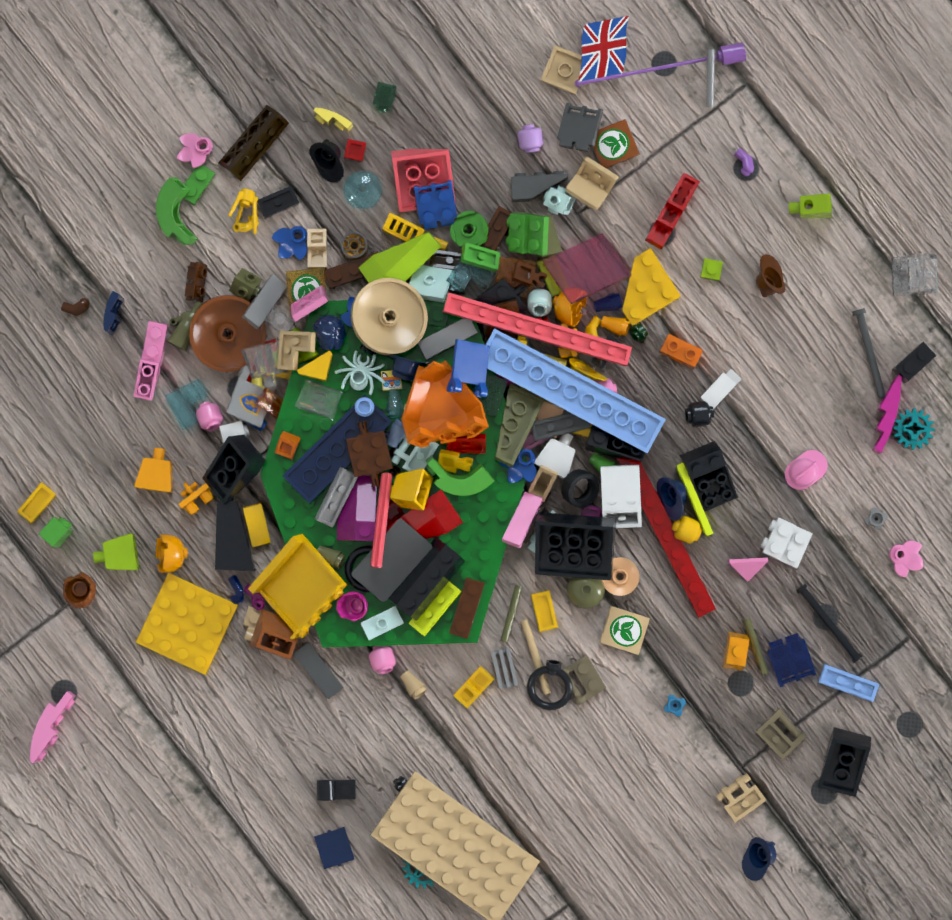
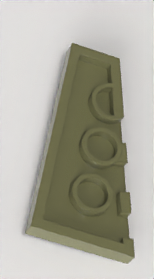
(518, 417)

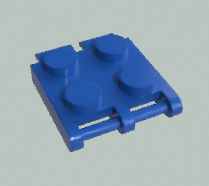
(436, 205)

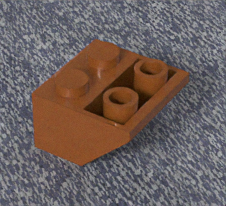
(273, 635)

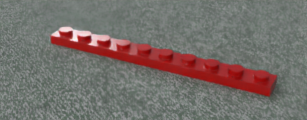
(672, 547)

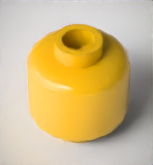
(687, 529)

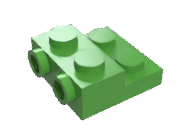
(527, 233)

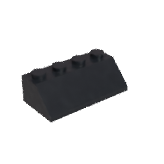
(427, 579)

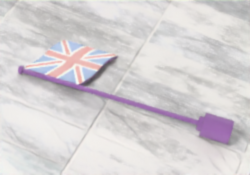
(605, 52)

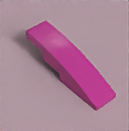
(889, 407)

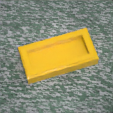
(36, 503)
(544, 611)

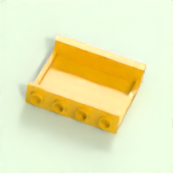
(299, 585)

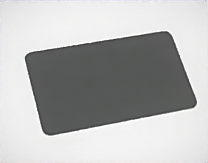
(401, 554)

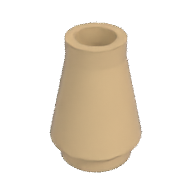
(413, 685)

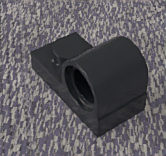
(336, 789)

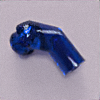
(238, 589)

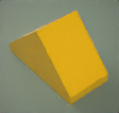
(317, 368)

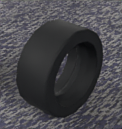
(590, 493)

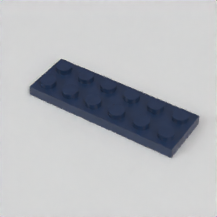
(322, 461)

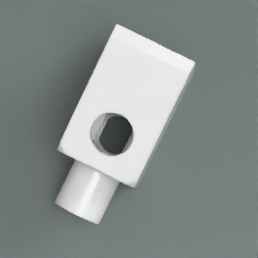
(557, 455)

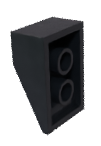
(233, 467)
(845, 762)

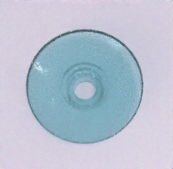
(362, 199)

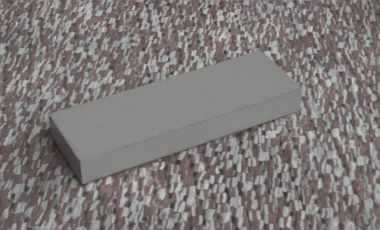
(264, 301)
(446, 337)
(336, 497)

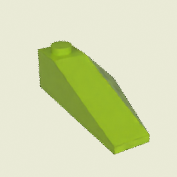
(400, 260)

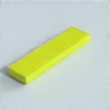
(694, 500)

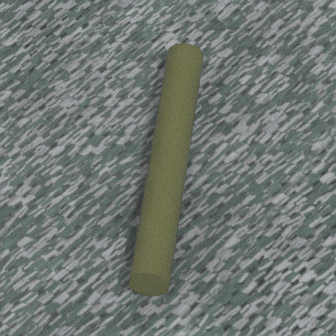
(511, 613)
(756, 647)

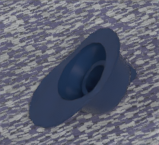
(405, 368)
(673, 496)
(758, 858)

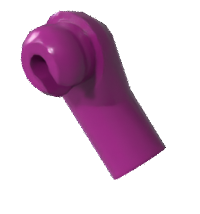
(257, 599)

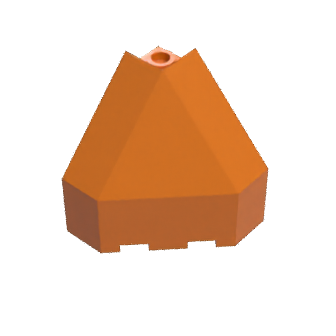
(438, 414)

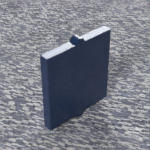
(334, 847)

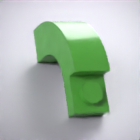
(168, 211)
(460, 485)

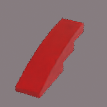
(672, 211)

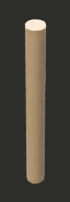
(535, 655)

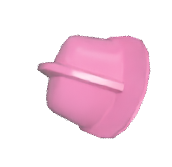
(806, 469)

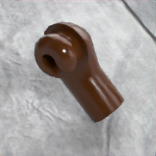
(76, 309)

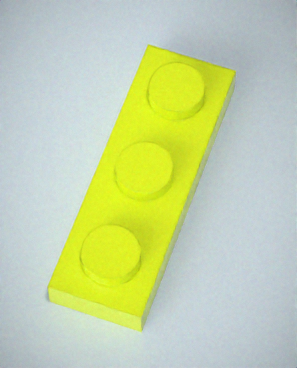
(436, 609)

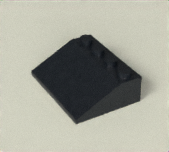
(574, 546)

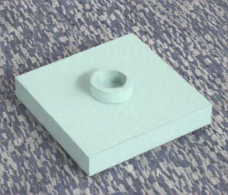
(431, 282)

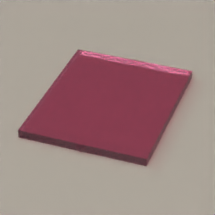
(586, 268)

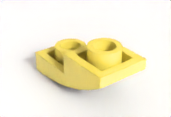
(327, 116)

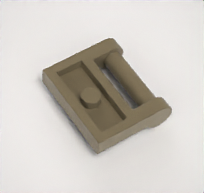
(588, 677)
(776, 738)

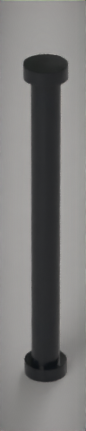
(829, 623)

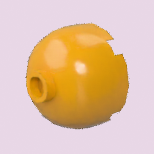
(568, 312)
(170, 553)

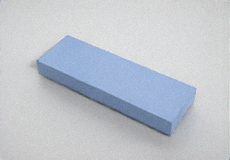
(848, 683)

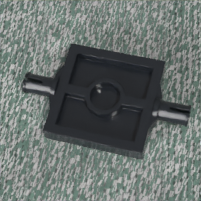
(502, 292)

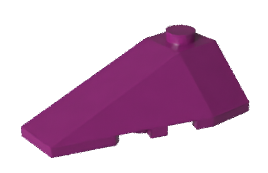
(359, 512)

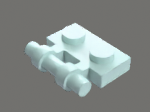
(417, 458)

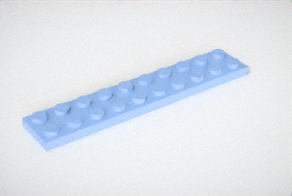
(573, 391)

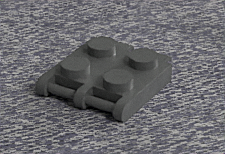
(579, 128)

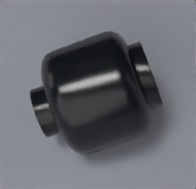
(699, 414)

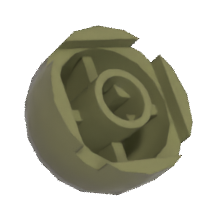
(585, 592)

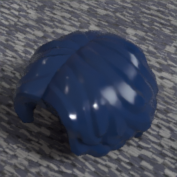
(329, 332)

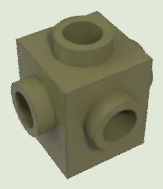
(245, 285)

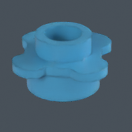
(676, 710)

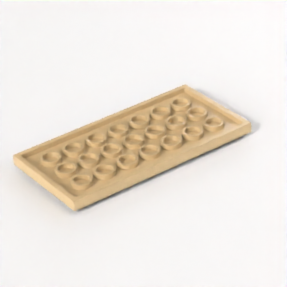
(454, 848)

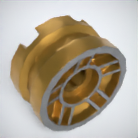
(357, 238)

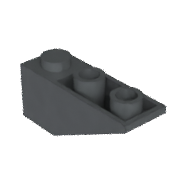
(528, 188)

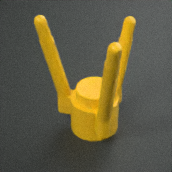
(245, 198)

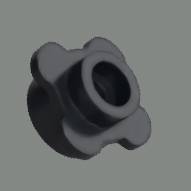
(399, 783)

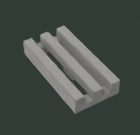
(500, 652)

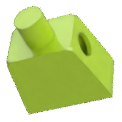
(821, 206)
(119, 553)

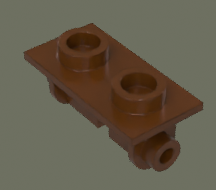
(195, 290)

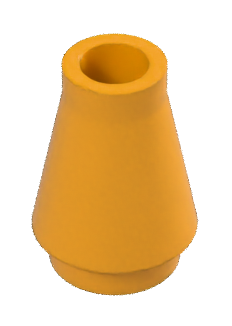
(616, 325)

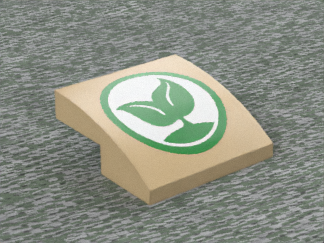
(624, 630)

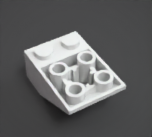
(621, 495)

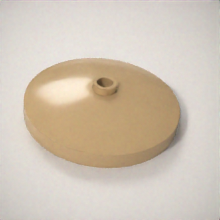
(405, 311)

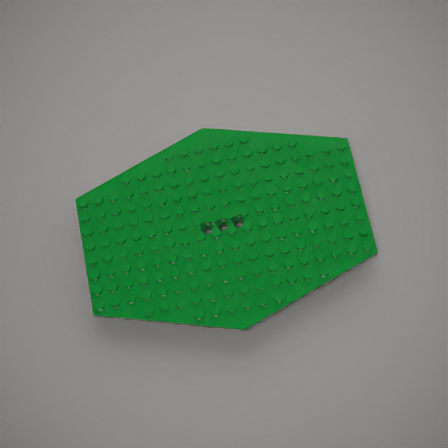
(483, 514)

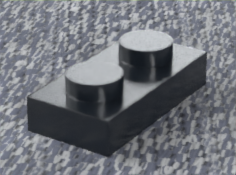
(278, 202)

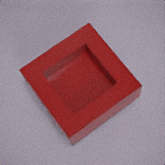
(355, 150)

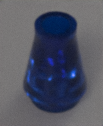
(609, 303)

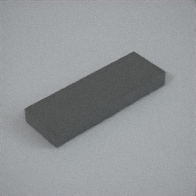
(558, 426)
(318, 670)

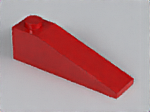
(435, 519)

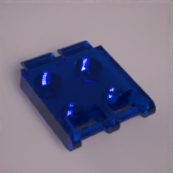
(790, 659)

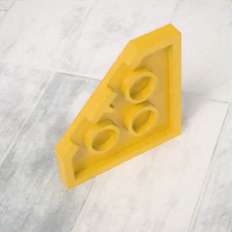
(647, 288)

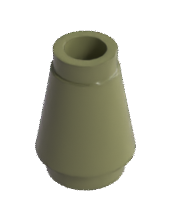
(333, 557)

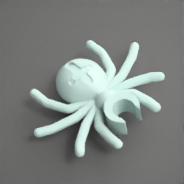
(360, 372)

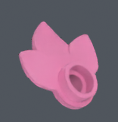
(192, 151)
(909, 557)

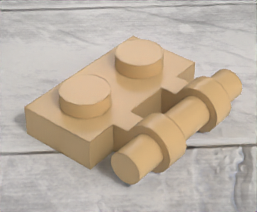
(745, 802)

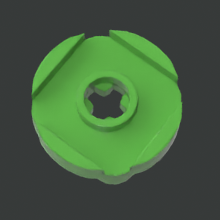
(463, 221)

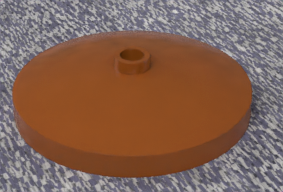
(207, 331)

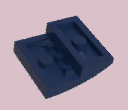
(111, 320)

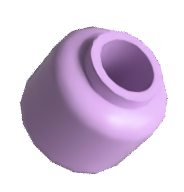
(530, 138)

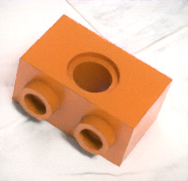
(680, 351)

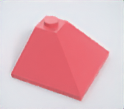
(419, 169)

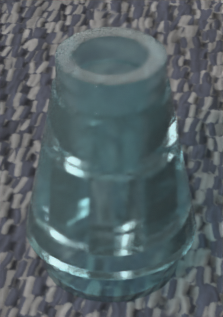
(394, 404)

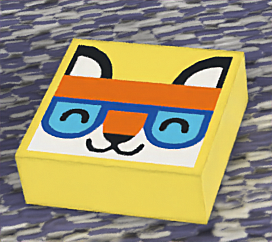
(390, 381)

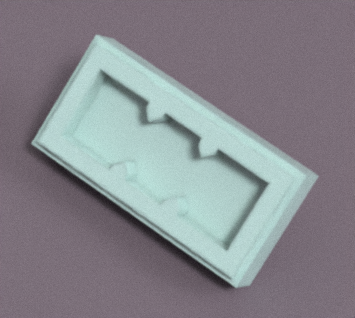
(382, 623)

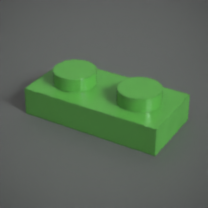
(198, 183)
(480, 257)

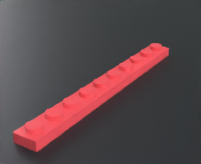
(537, 329)

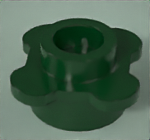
(638, 333)

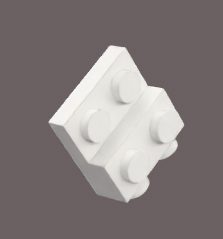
(786, 542)

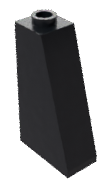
(231, 539)

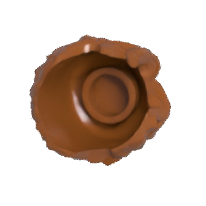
(79, 590)

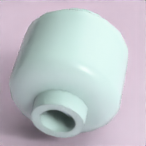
(539, 302)

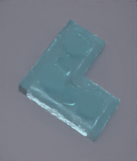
(463, 273)
(182, 400)

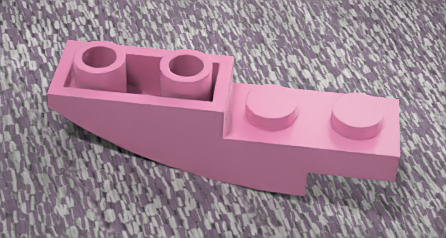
(151, 360)
(44, 732)

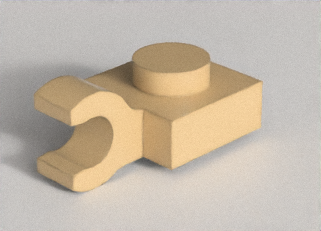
(251, 621)

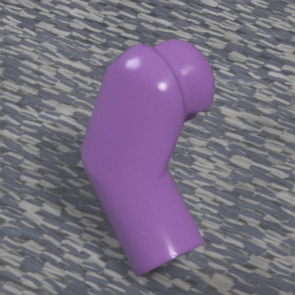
(747, 161)

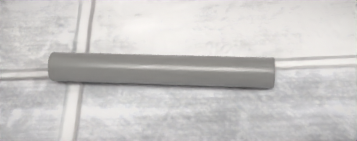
(710, 77)

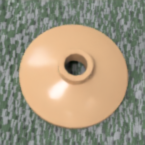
(630, 577)

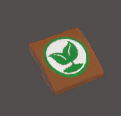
(615, 144)

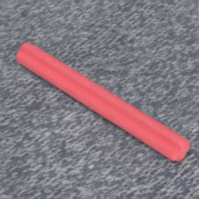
(381, 520)

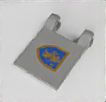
(243, 400)

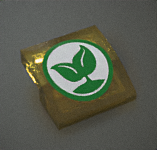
(303, 282)

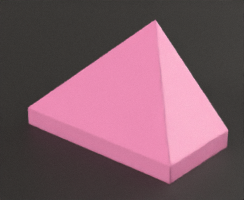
(747, 567)

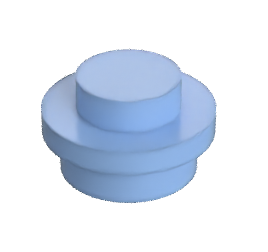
(364, 407)

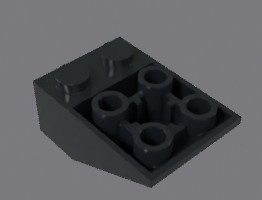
(609, 445)
(709, 475)

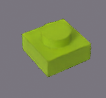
(711, 269)

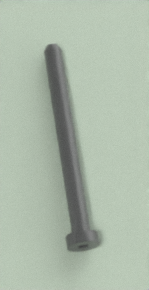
(870, 352)

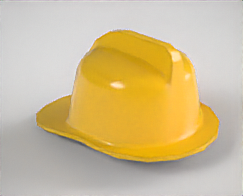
(585, 370)

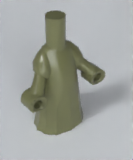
(180, 336)

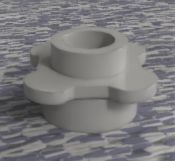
(881, 518)

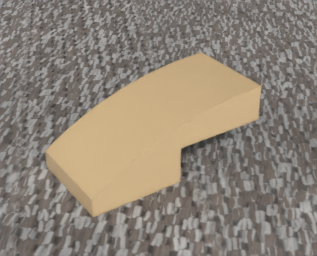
(317, 248)

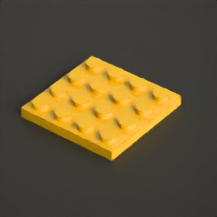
(187, 623)

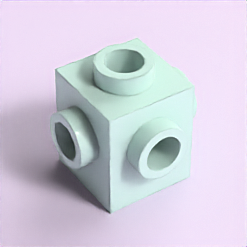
(558, 200)

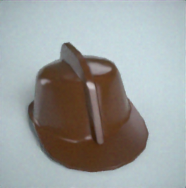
(770, 277)

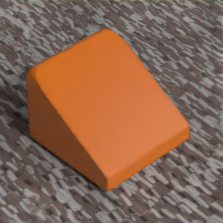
(287, 445)

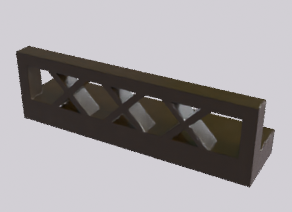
(256, 143)

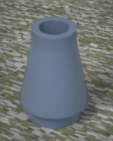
(396, 433)

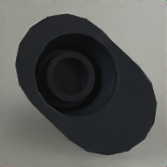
(327, 160)

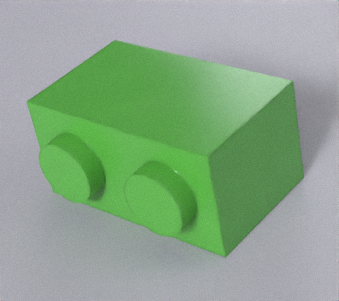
(56, 531)

